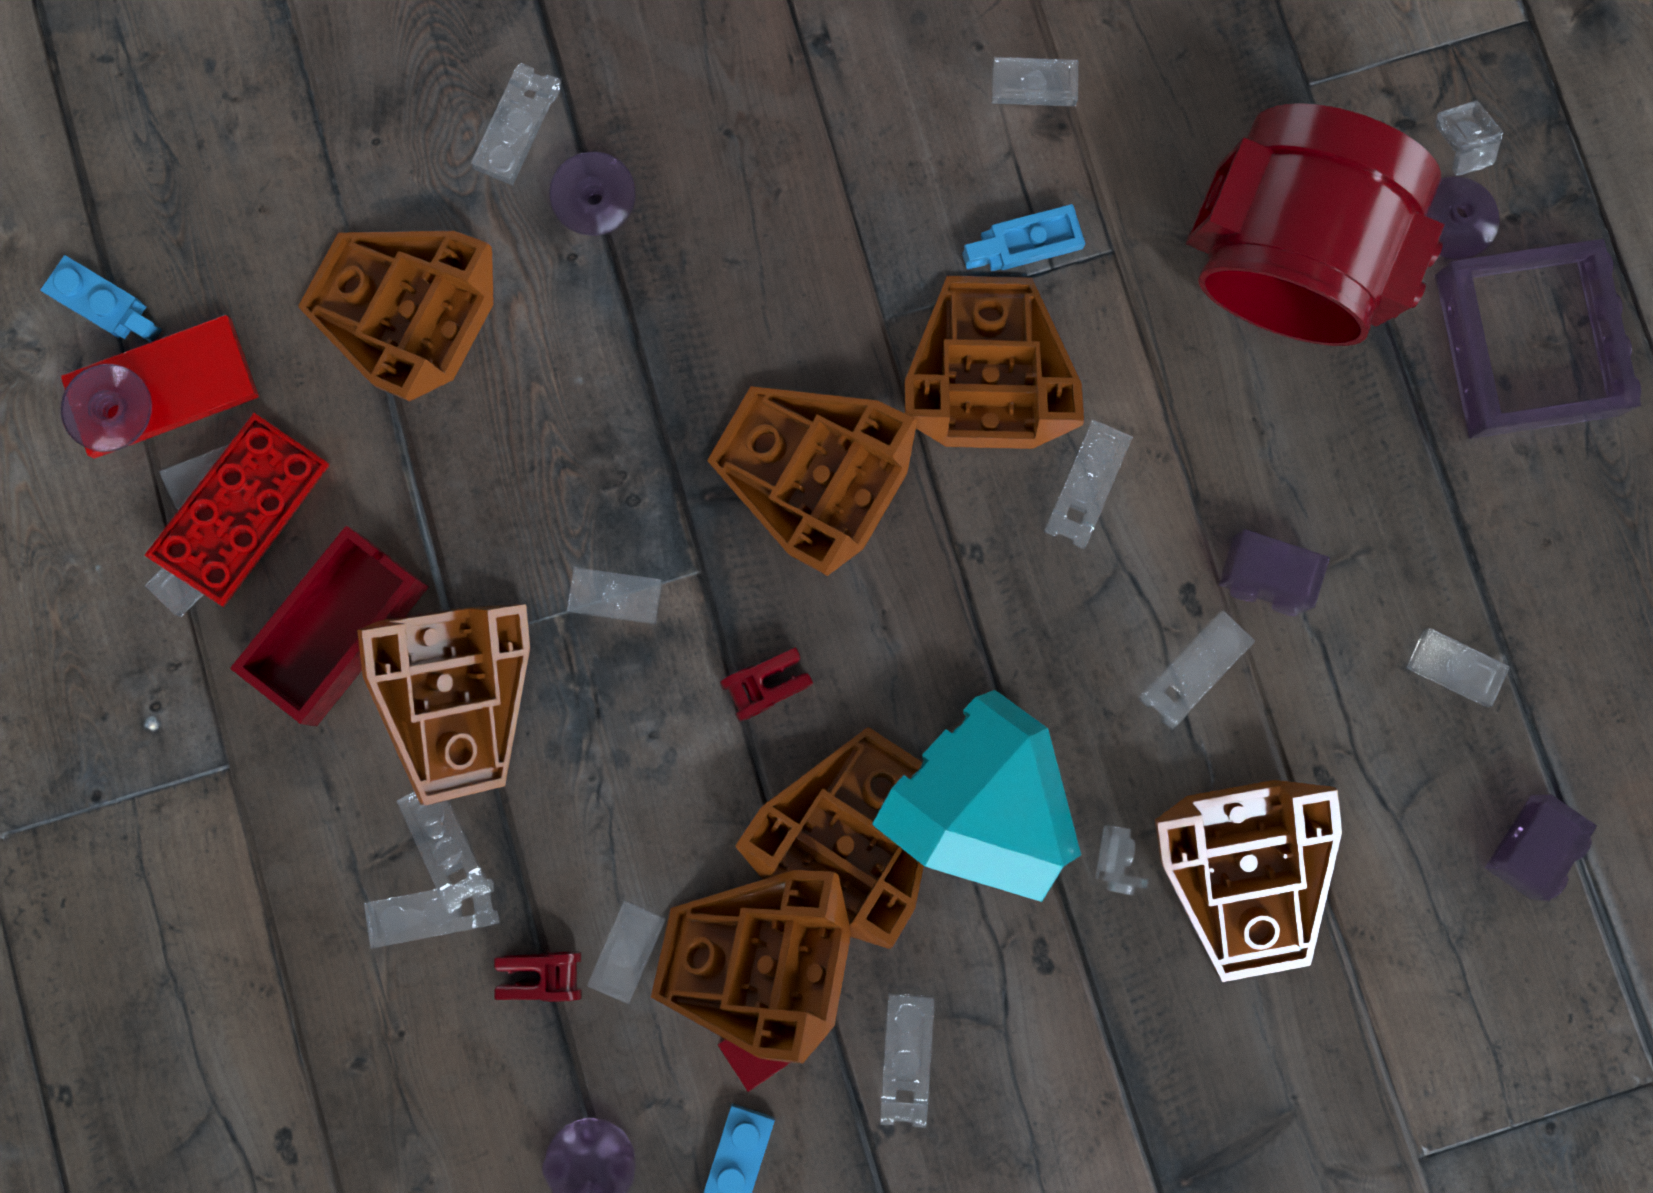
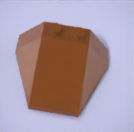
(403, 304)
(992, 368)
(815, 468)
(449, 694)
(828, 826)
(1253, 871)
(760, 963)

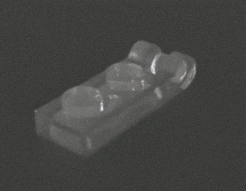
(515, 124)
(1089, 482)
(1197, 668)
(444, 849)
(422, 917)
(907, 1058)

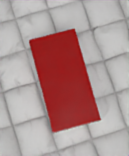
(186, 376)
(237, 510)

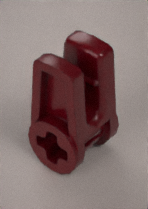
(763, 697)
(556, 971)

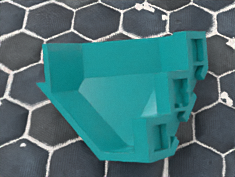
(987, 803)

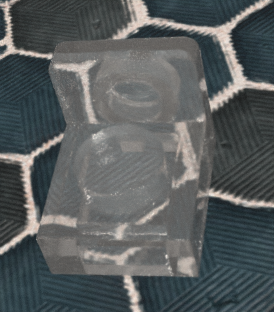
(1471, 135)
(1115, 853)

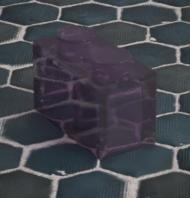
(1273, 573)
(1542, 847)

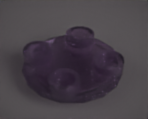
(590, 1159)

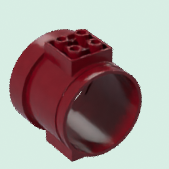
(1319, 224)

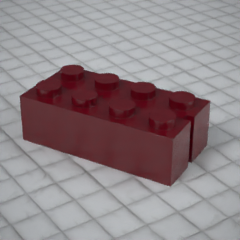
(311, 642)

